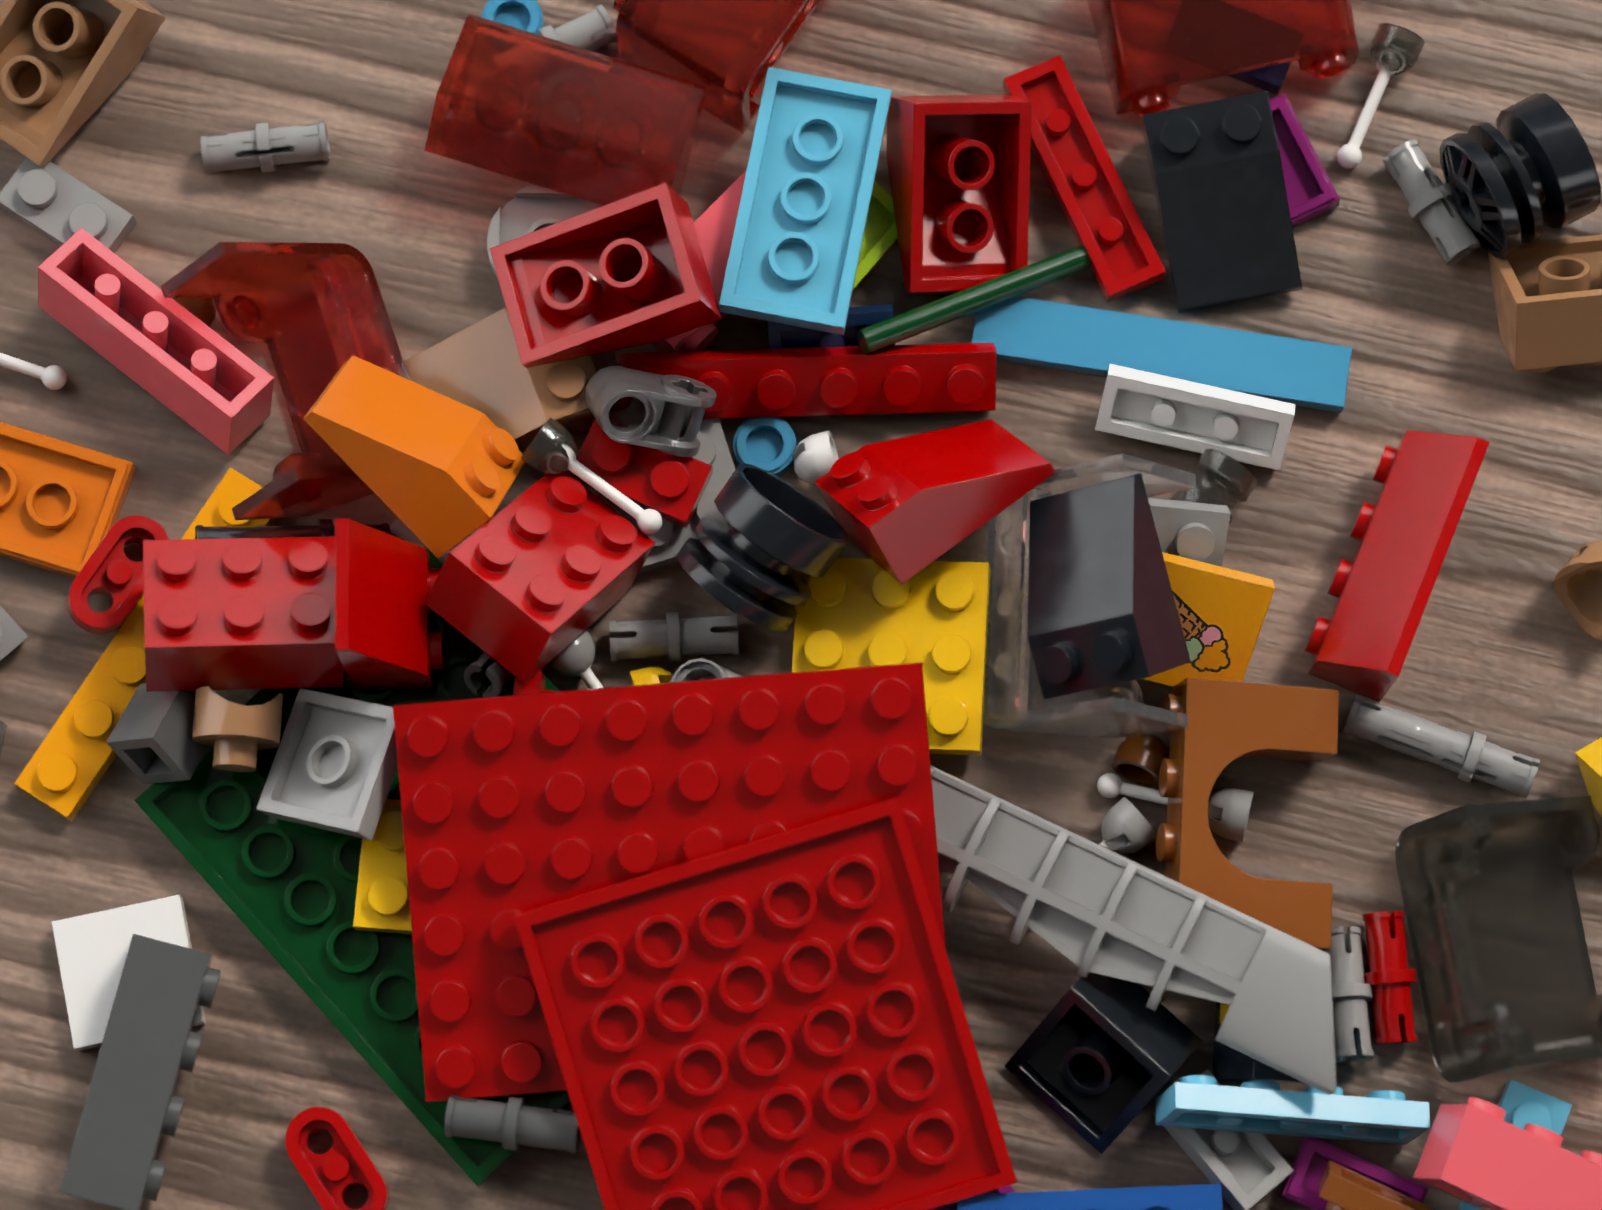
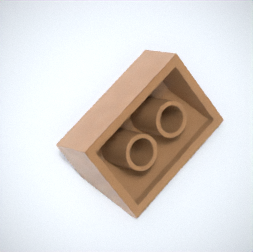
(1550, 302)

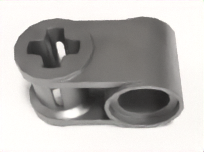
(662, 410)

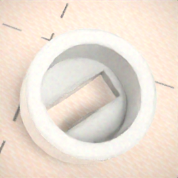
(815, 456)

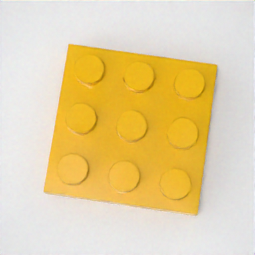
(933, 618)

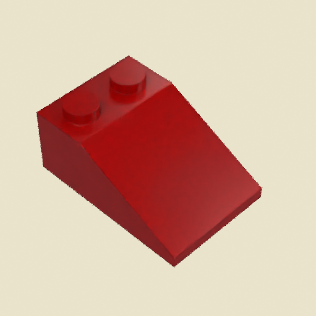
(959, 187)
(606, 279)
(928, 491)
(380, 610)

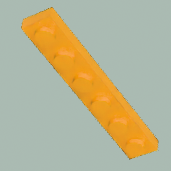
(76, 747)

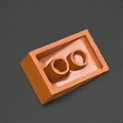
(417, 451)

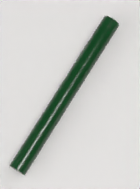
(973, 299)

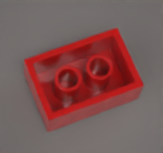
(539, 573)
(240, 613)

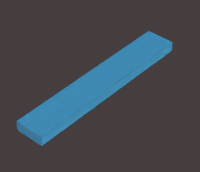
(1232, 359)

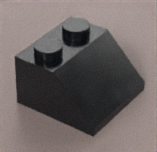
(1102, 1056)

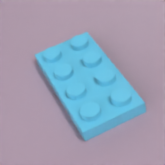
(805, 201)

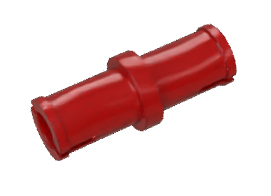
(1390, 977)

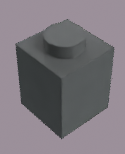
(157, 736)

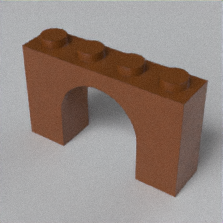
(1229, 724)

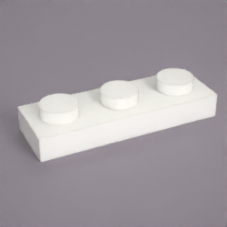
(1195, 416)

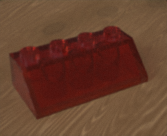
(562, 115)

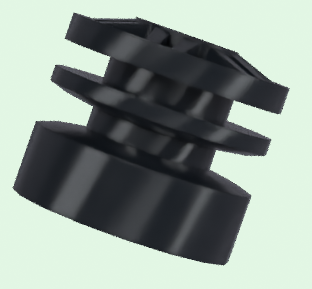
(1521, 174)
(756, 556)

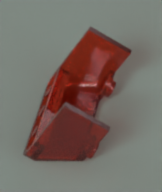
(314, 313)

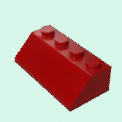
(1395, 562)

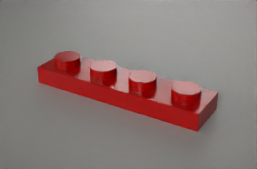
(1086, 181)

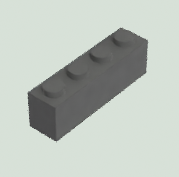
(138, 1073)

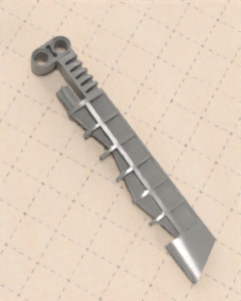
(1133, 923)

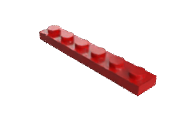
(833, 379)

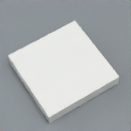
(94, 953)

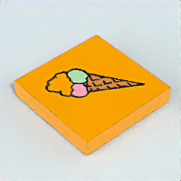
(1219, 618)

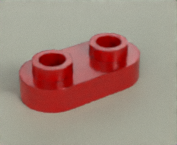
(112, 575)
(340, 1167)

